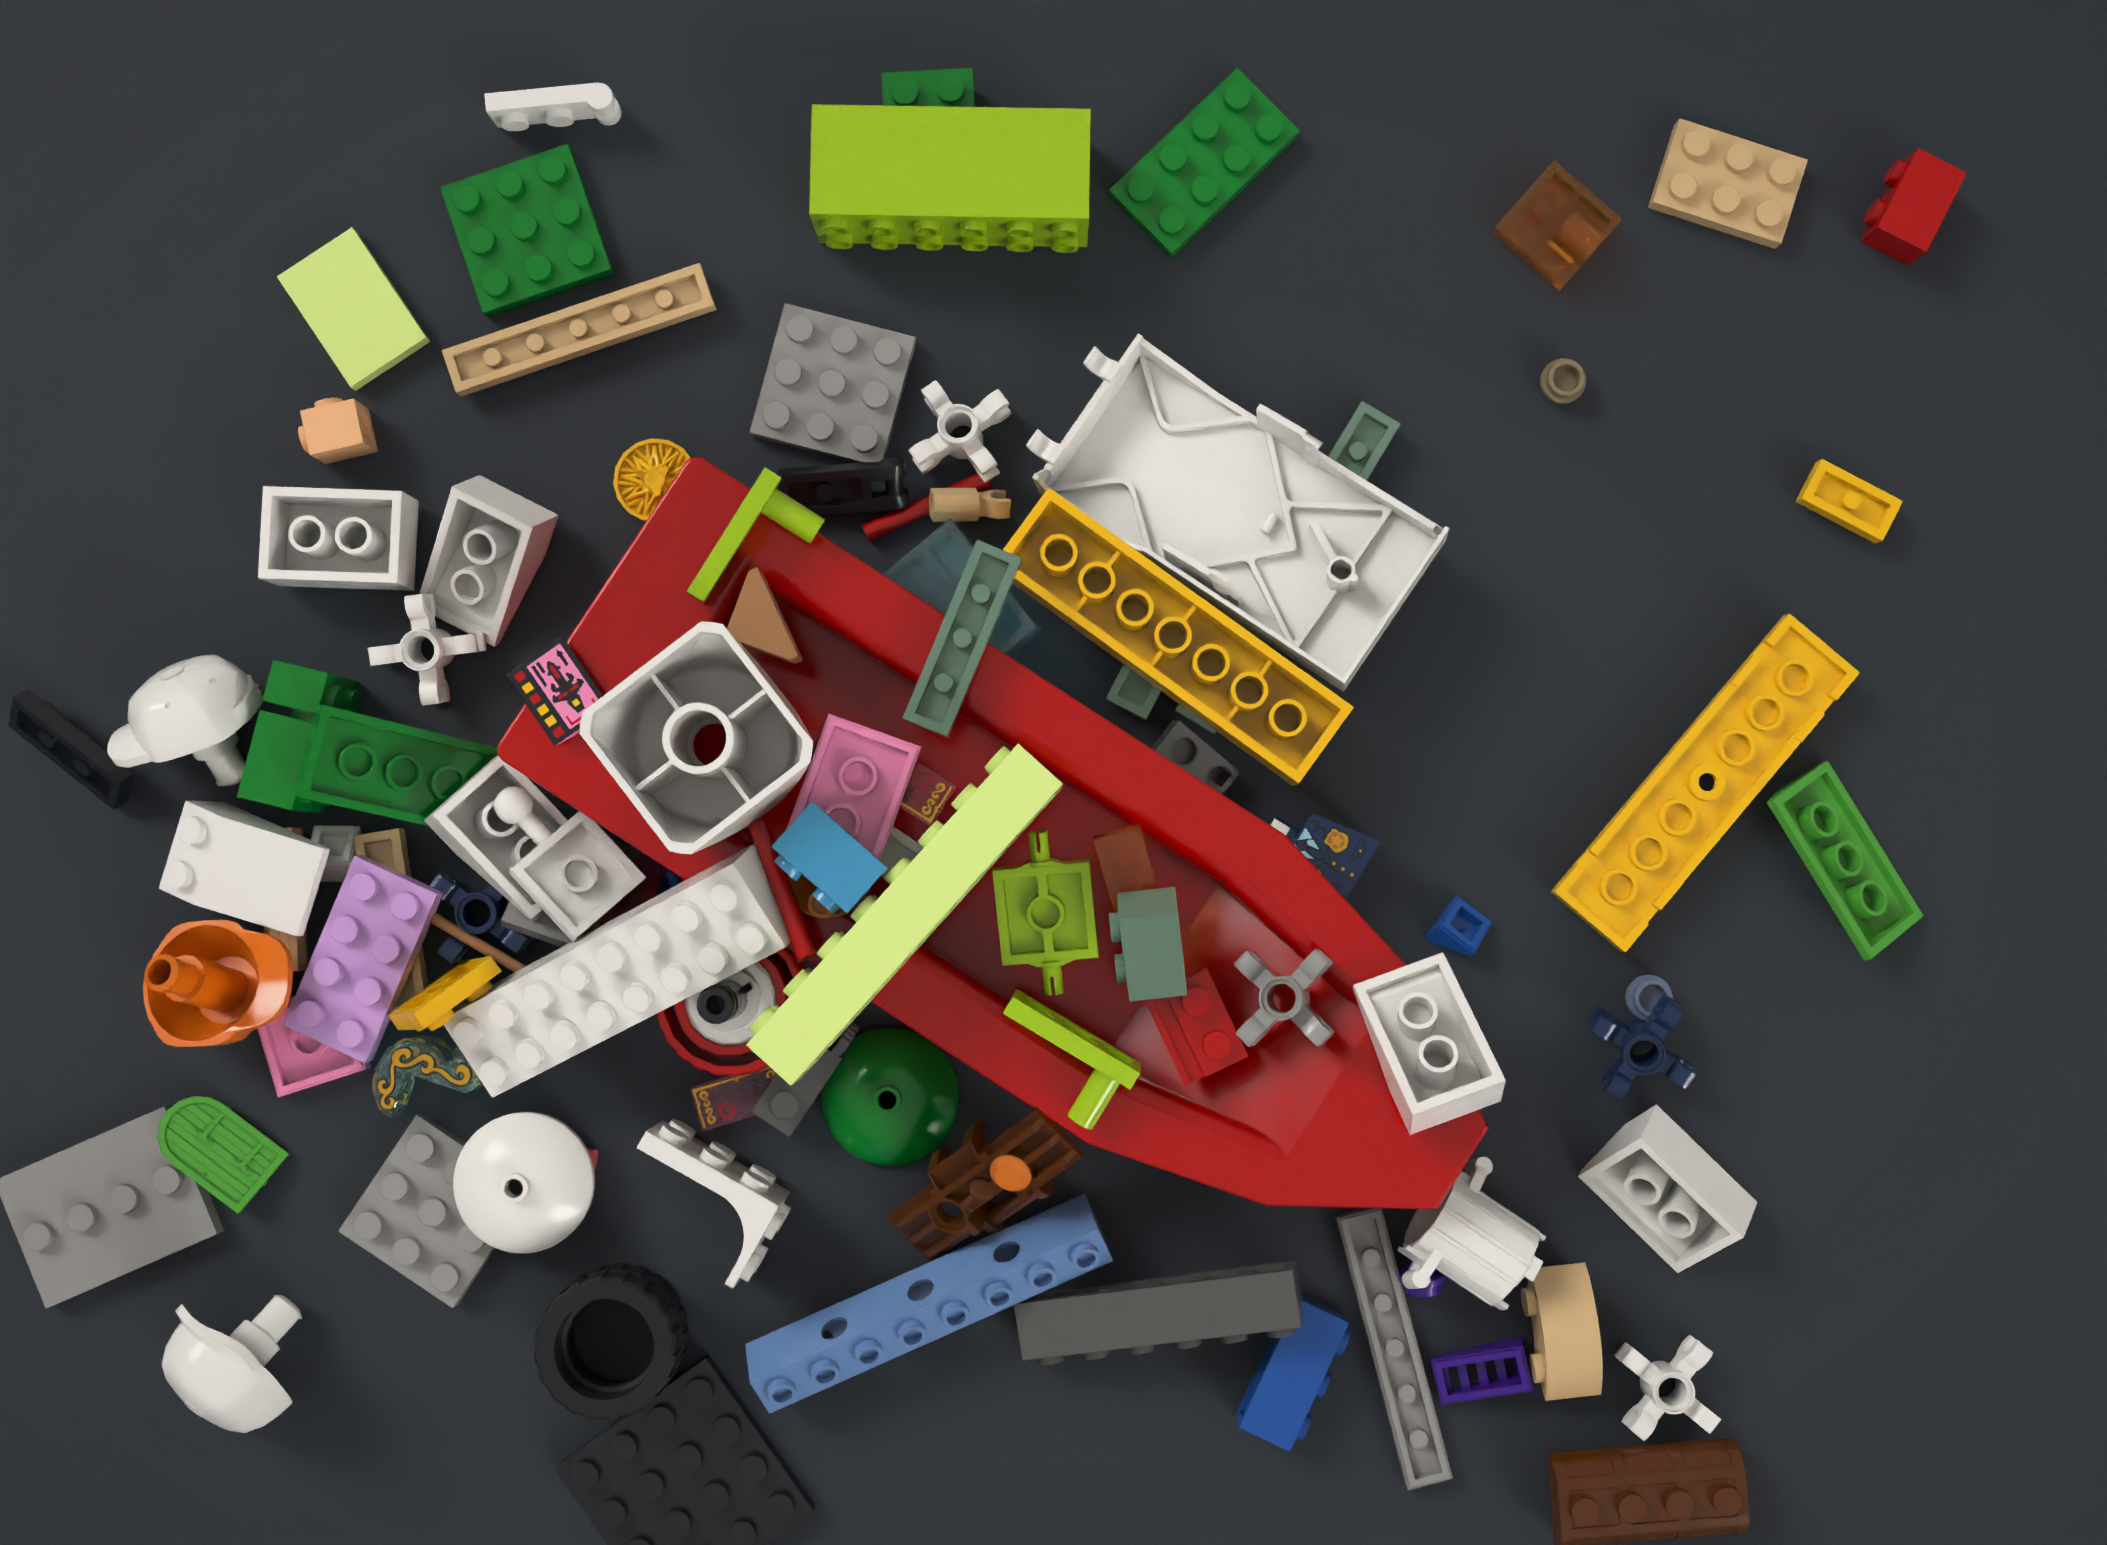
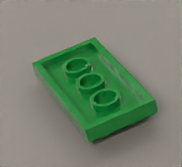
(1203, 163)
(385, 765)

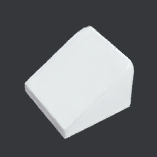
(341, 846)

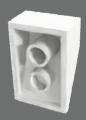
(486, 556)
(482, 839)
(244, 866)
(1429, 1043)

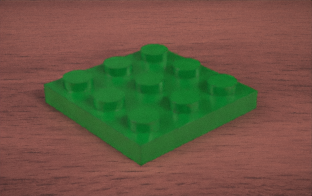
(527, 230)

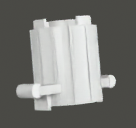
(1472, 1241)

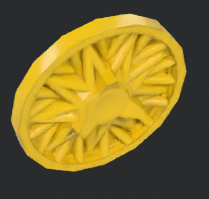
(646, 474)

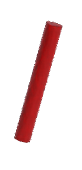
(915, 511)
(782, 891)

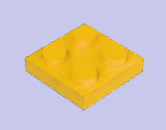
(435, 1002)

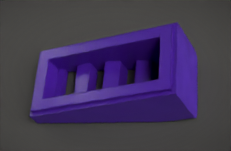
(1487, 1388)

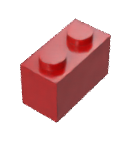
(1912, 206)

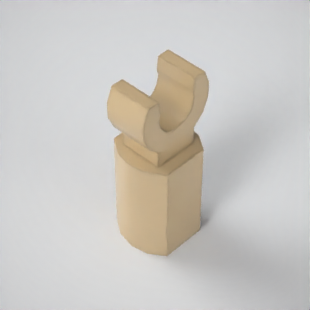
(967, 504)

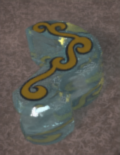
(421, 1058)

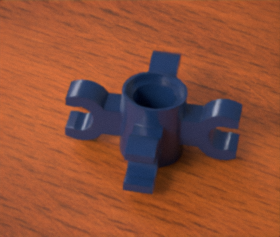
(464, 903)
(1621, 1074)

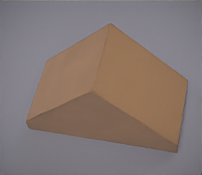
(759, 621)

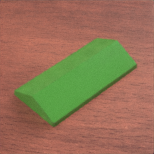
(1844, 859)

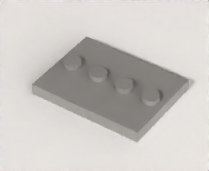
(104, 1209)

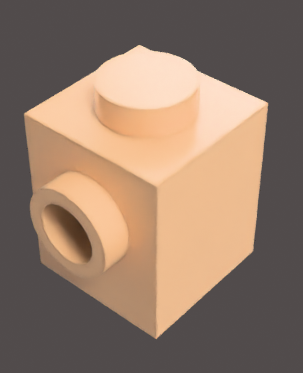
(337, 430)

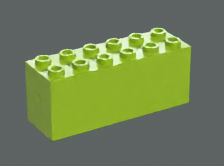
(950, 177)

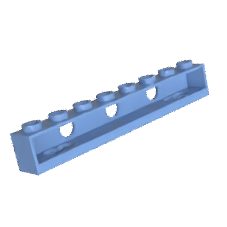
(926, 1303)

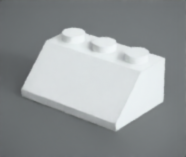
(1669, 1190)

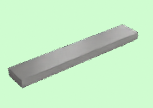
(1393, 1347)

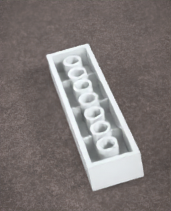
(621, 973)

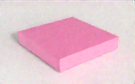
(300, 1061)

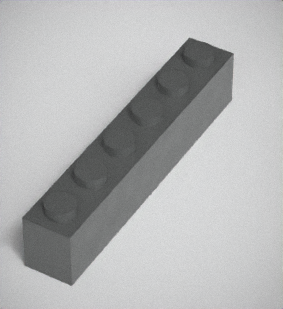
(1159, 1312)

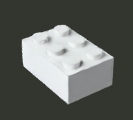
(338, 538)

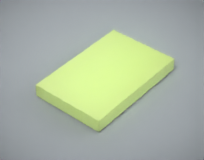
(353, 309)

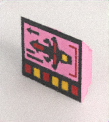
(555, 690)

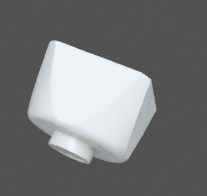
(649, 727)

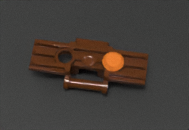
(1016, 1161)

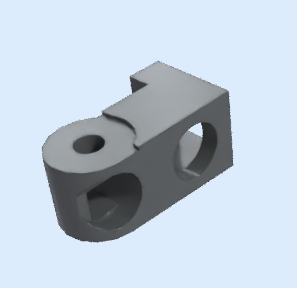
(1195, 756)

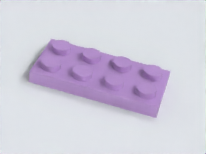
(363, 958)

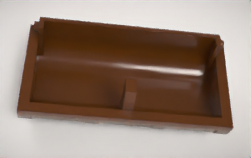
(1648, 1492)

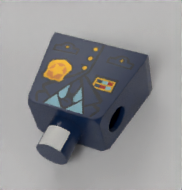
(1332, 848)

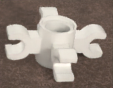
(989, 412)
(432, 685)
(1645, 1415)

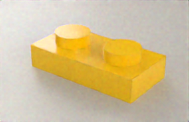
(1849, 501)

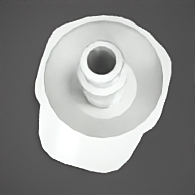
(188, 711)
(226, 1374)

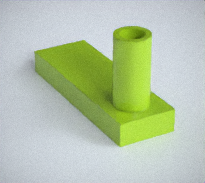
(763, 499)
(1109, 1063)

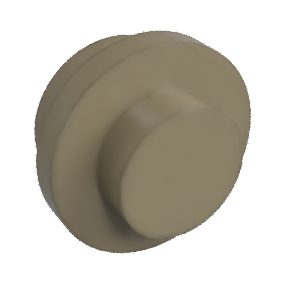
(1562, 381)

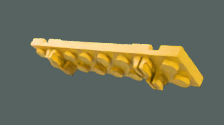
(1674, 822)

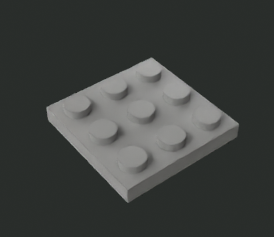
(832, 386)
(413, 1217)

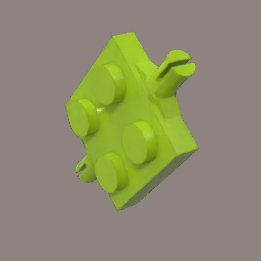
(1046, 912)

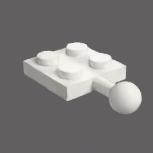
(571, 872)

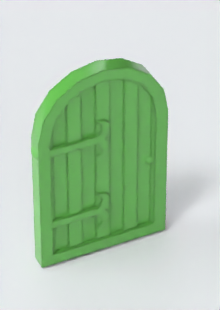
(219, 1149)

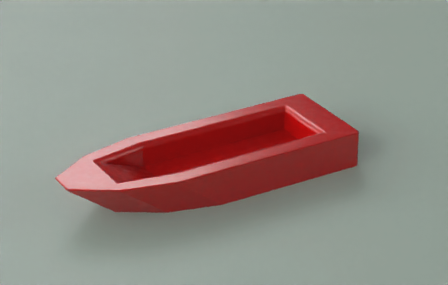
(1271, 1128)

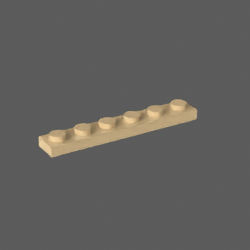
(579, 330)

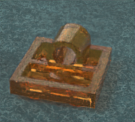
(1556, 225)

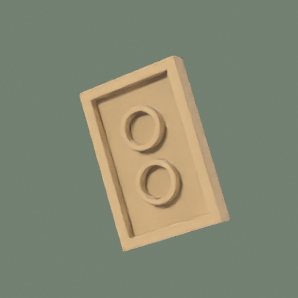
(1727, 183)

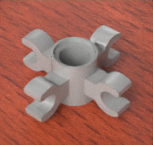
(1268, 1014)

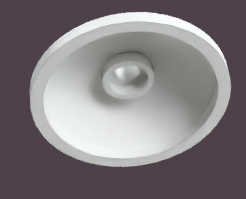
(554, 1178)

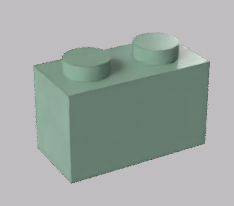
(1150, 944)

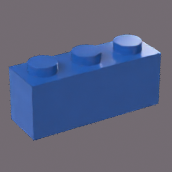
(1292, 1376)

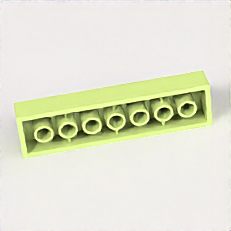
(905, 914)

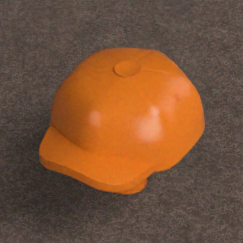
(215, 983)

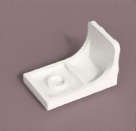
(748, 1190)

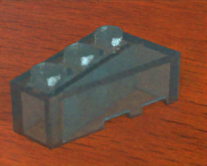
(934, 573)

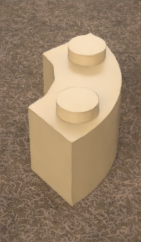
(1564, 1332)

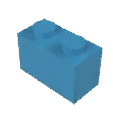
(828, 858)

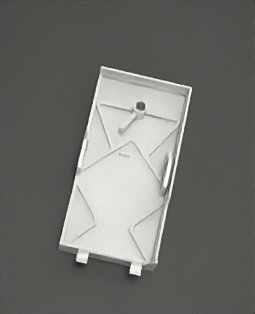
(1240, 510)

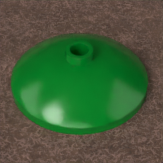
(918, 1077)

